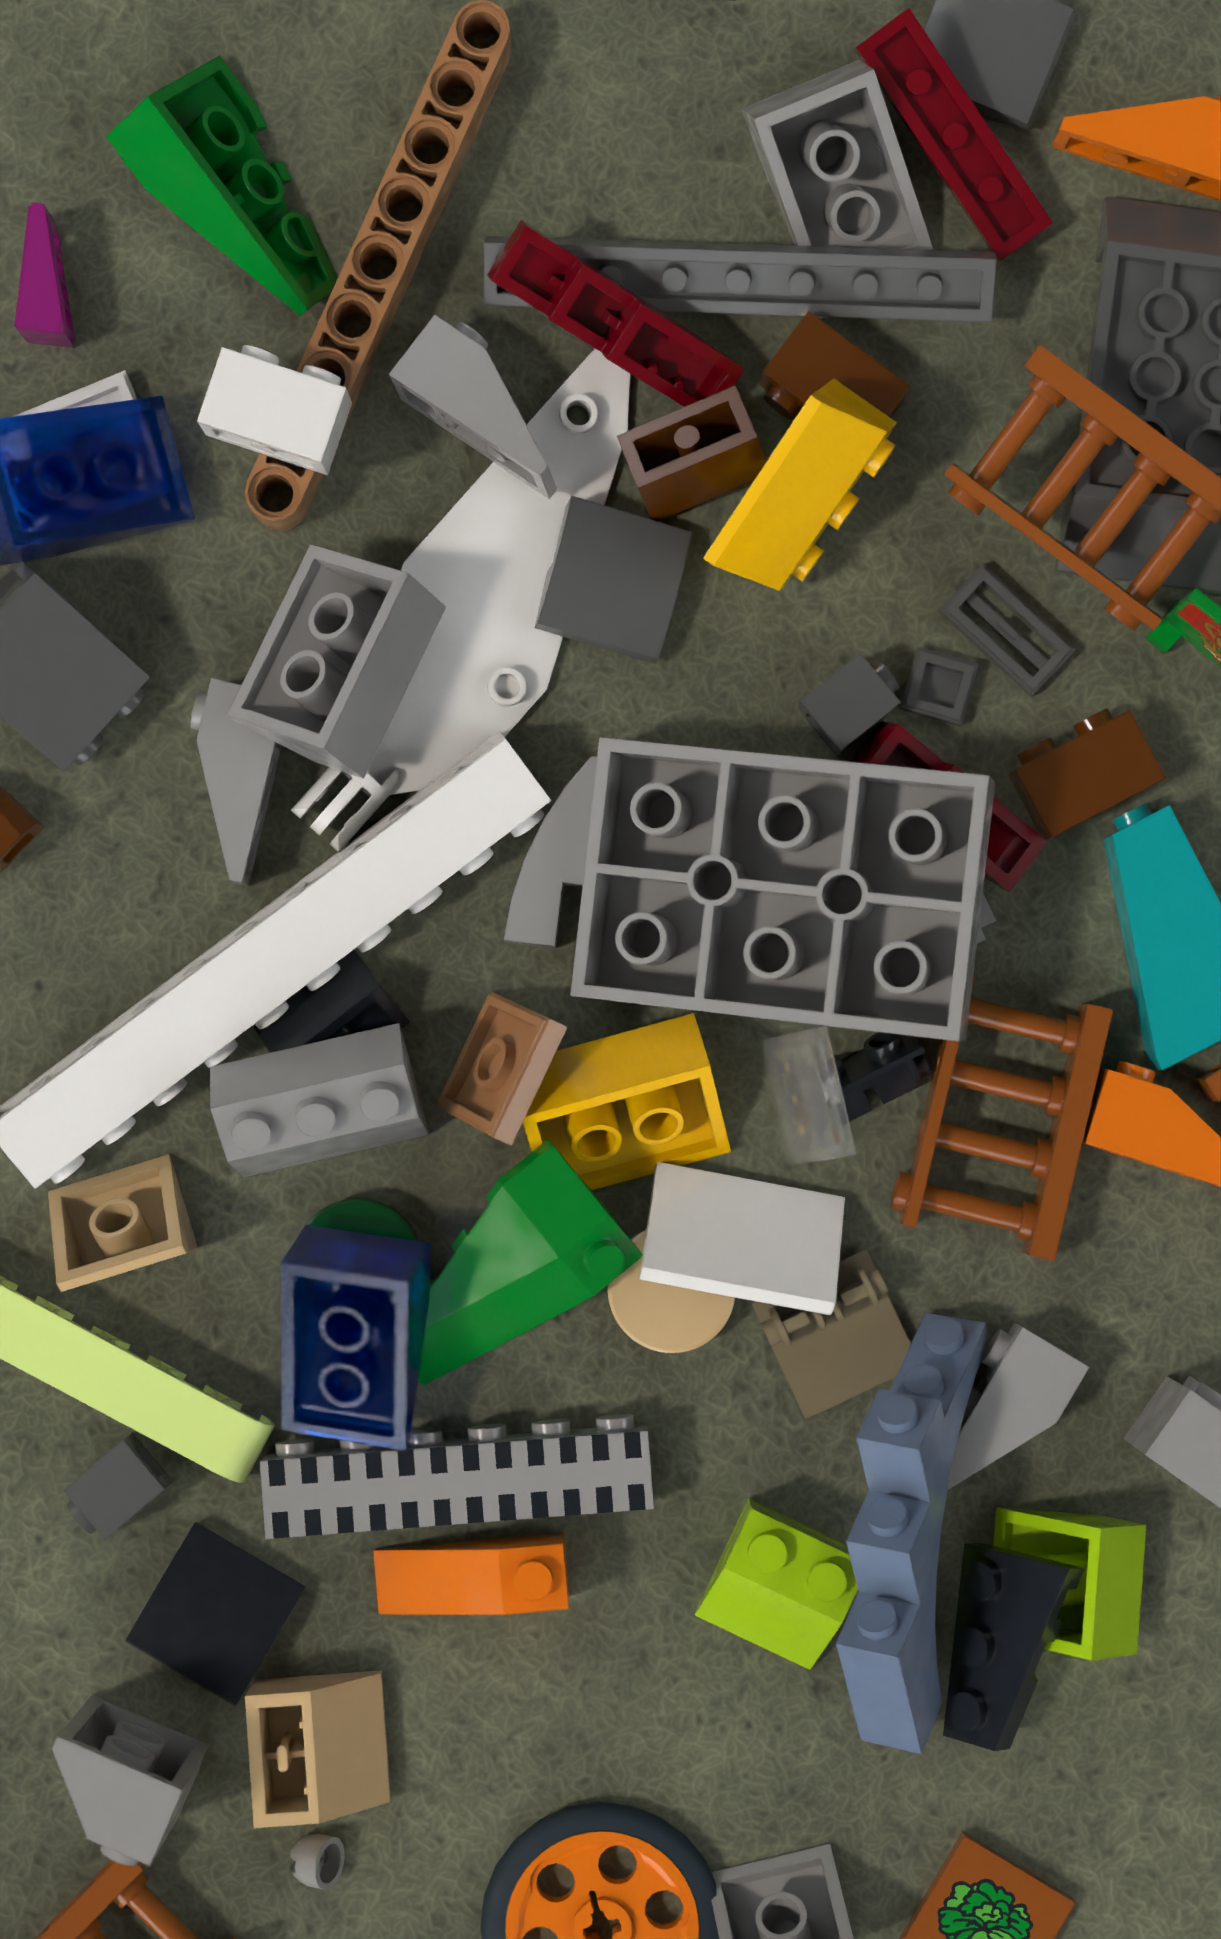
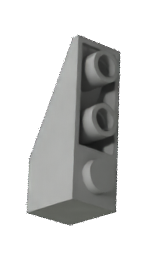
(1015, 1399)

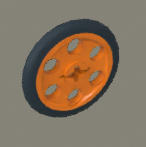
(577, 1840)

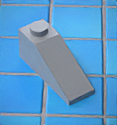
(459, 388)
(238, 776)

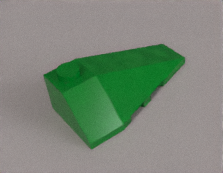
(202, 161)
(524, 1261)

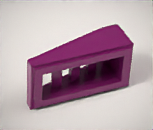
(43, 297)

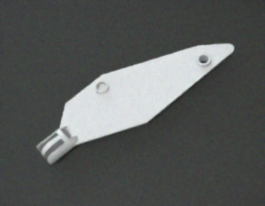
(490, 574)

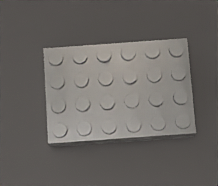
(783, 887)

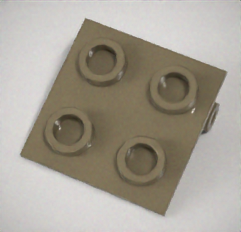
(841, 1352)

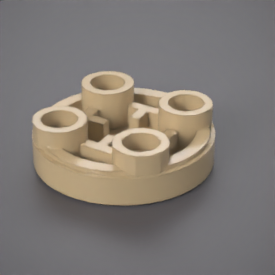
(665, 1315)

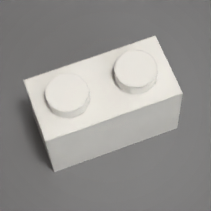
(275, 408)

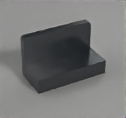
(341, 1007)

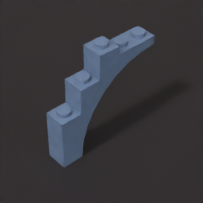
(895, 1540)

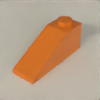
(1159, 141)
(1151, 1125)
(474, 1577)

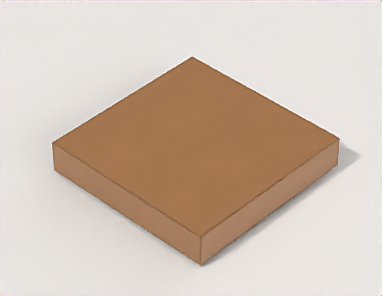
(501, 1067)

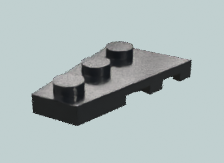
(1001, 1628)

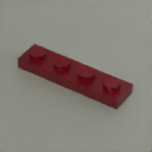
(953, 135)

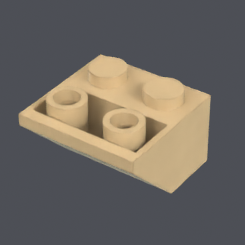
(316, 1747)

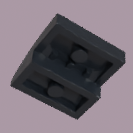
(215, 1614)

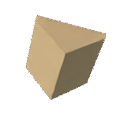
(118, 1223)

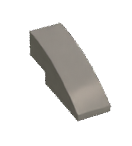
(551, 863)

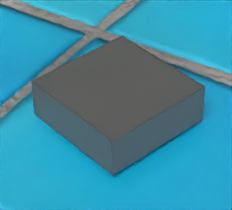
(939, 686)

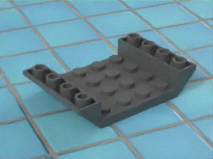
(1162, 361)

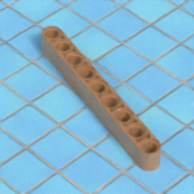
(401, 241)

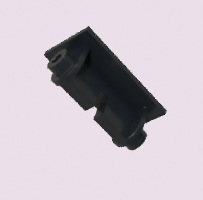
(888, 1063)

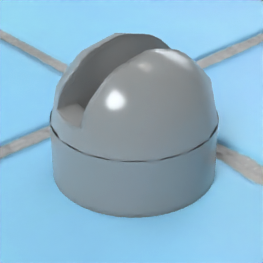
(308, 1866)

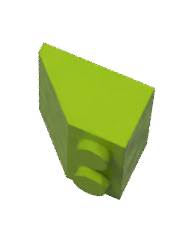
(780, 1585)
(1105, 1607)

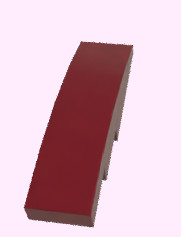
(611, 318)

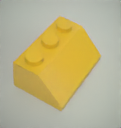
(804, 488)
(630, 1103)

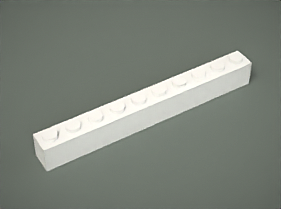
(269, 960)

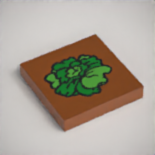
(987, 1898)

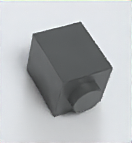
(850, 702)
(116, 1487)

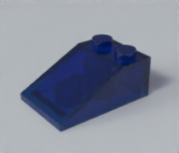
(88, 478)
(352, 1335)

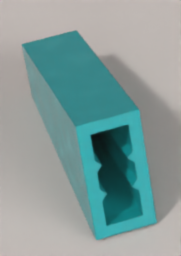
(1168, 934)

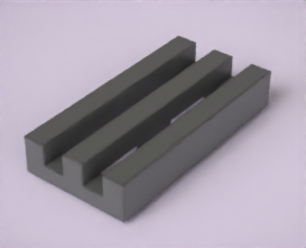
(992, 650)

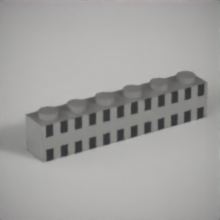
(457, 1479)

